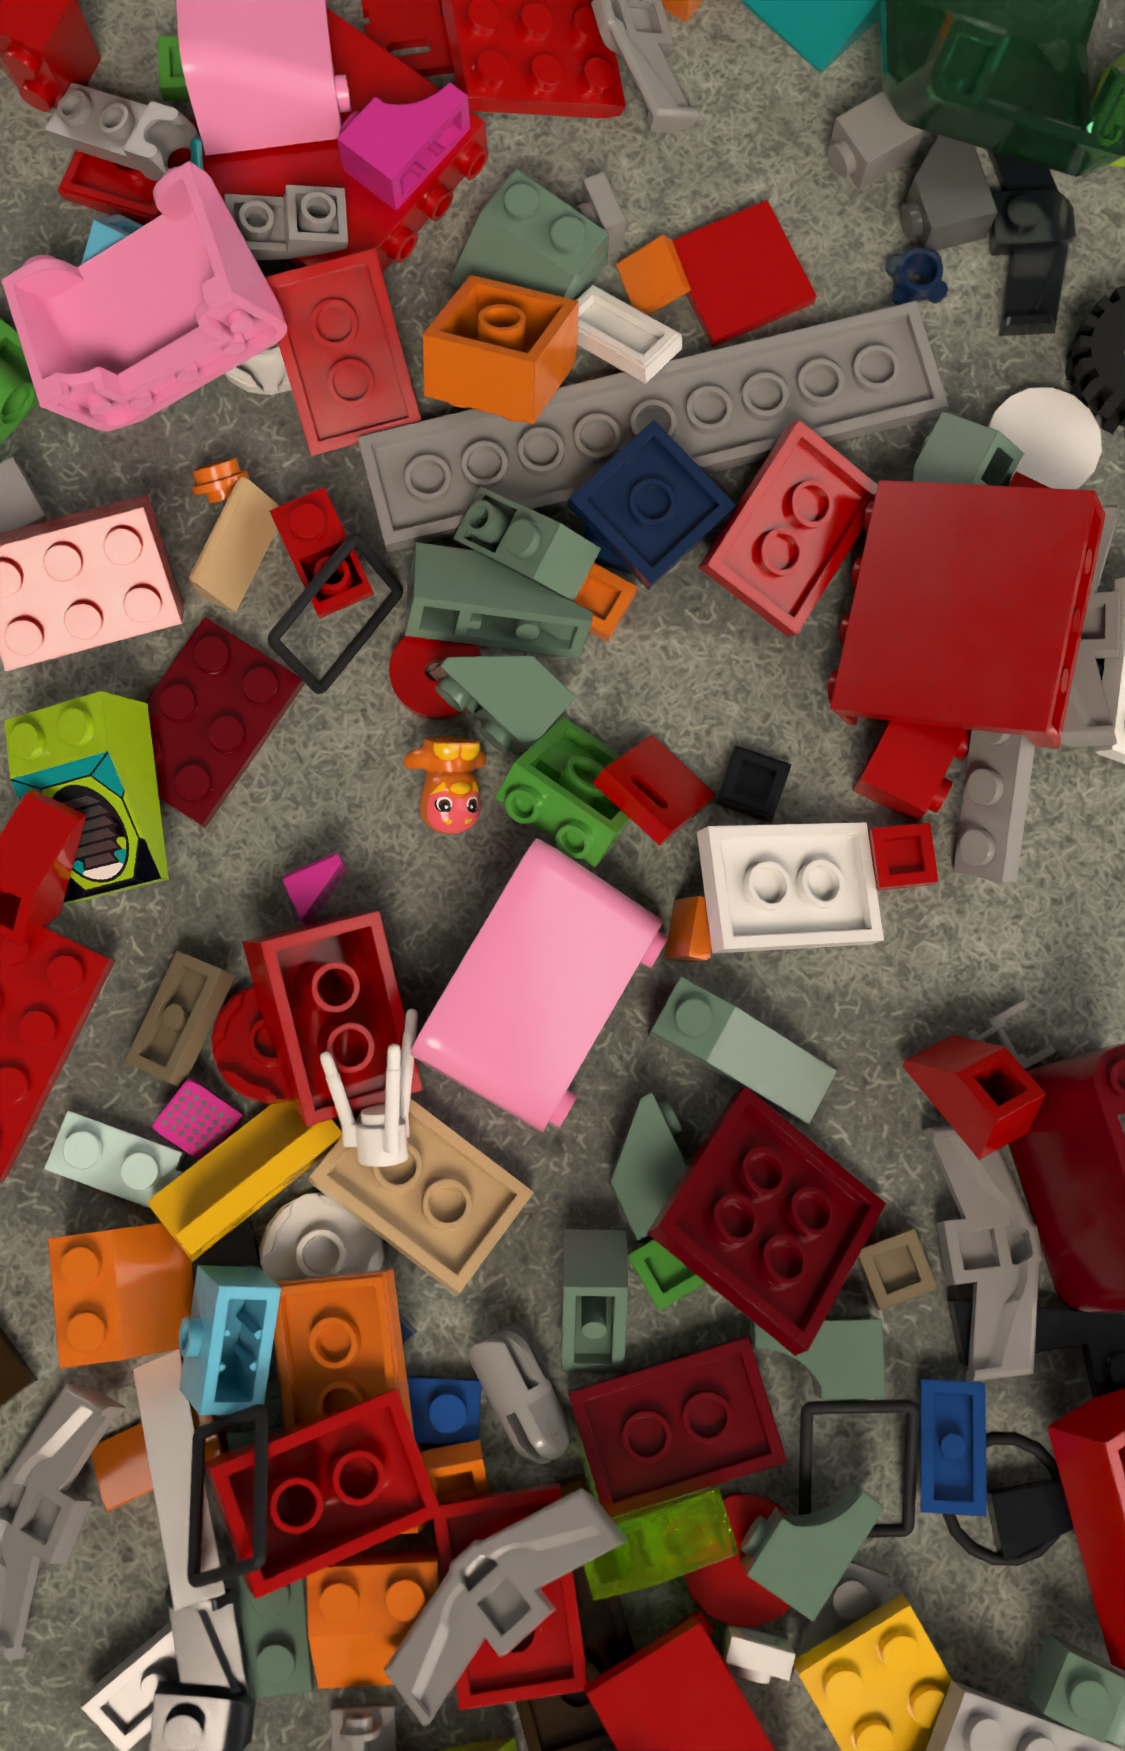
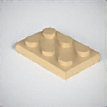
(434, 1208)

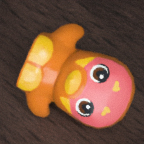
(450, 788)

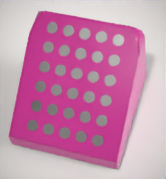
(314, 884)
(197, 1119)

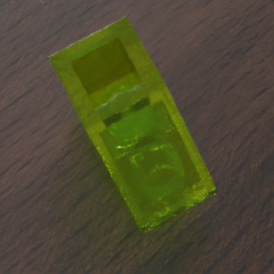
(664, 1544)

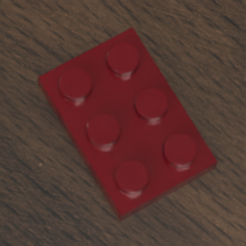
(214, 718)
(677, 1426)

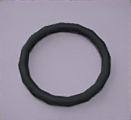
(982, 1553)

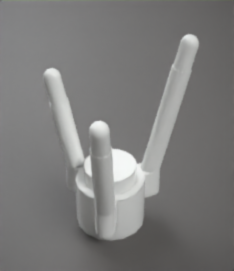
(382, 1129)

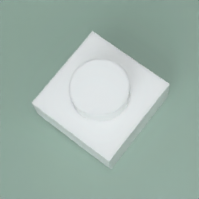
(757, 1654)

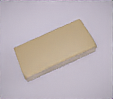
(235, 546)

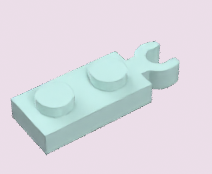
(112, 1159)

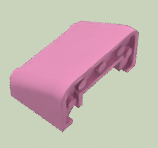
(260, 73)
(146, 313)
(538, 986)

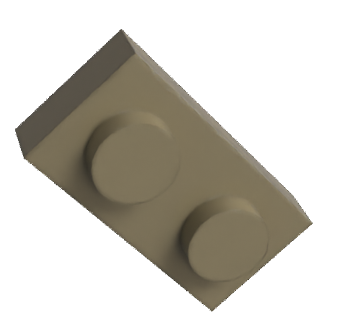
(179, 1019)

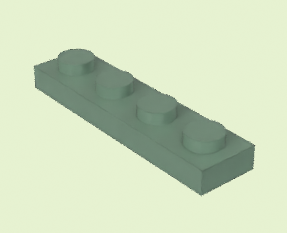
(274, 1626)

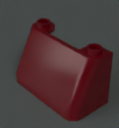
(1076, 1177)

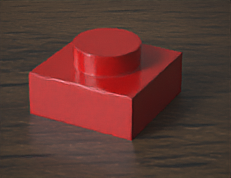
(903, 856)

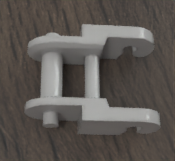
(997, 1023)

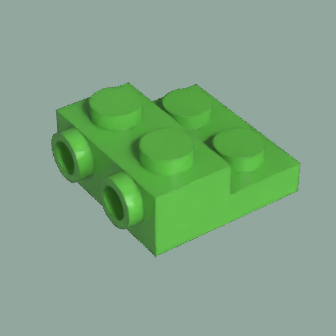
(557, 794)

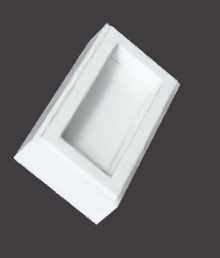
(624, 335)

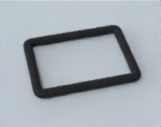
(310, 592)
(910, 1457)
(195, 1576)

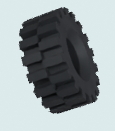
(1099, 360)

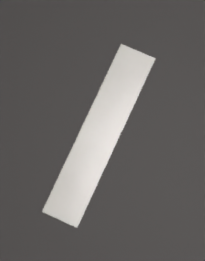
(168, 1442)

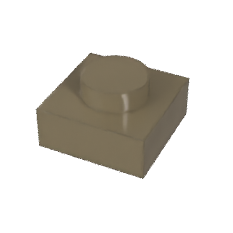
(895, 1269)

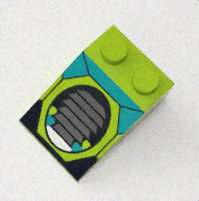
(102, 764)

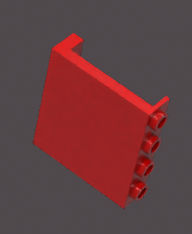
(370, 221)
(968, 607)

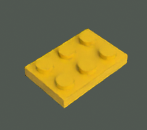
(878, 1681)

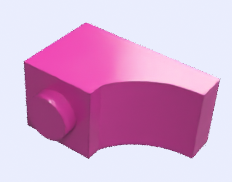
(399, 145)

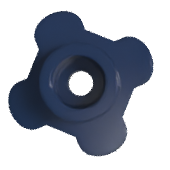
(919, 262)

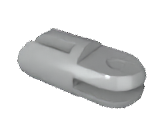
(521, 1394)

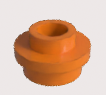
(217, 479)

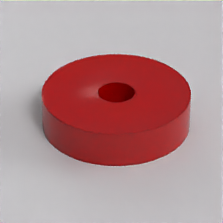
(409, 678)

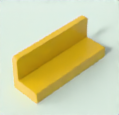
(241, 1176)

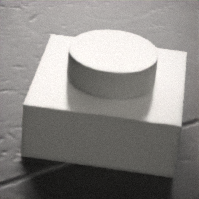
(603, 209)

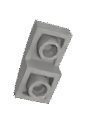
(292, 226)

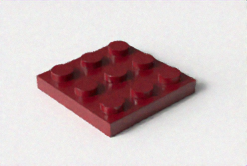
(768, 1220)

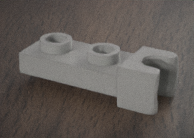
(120, 129)

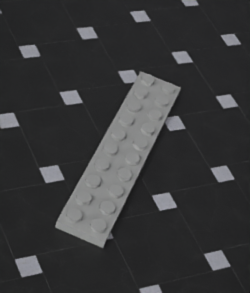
(715, 405)

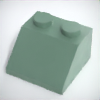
(533, 242)

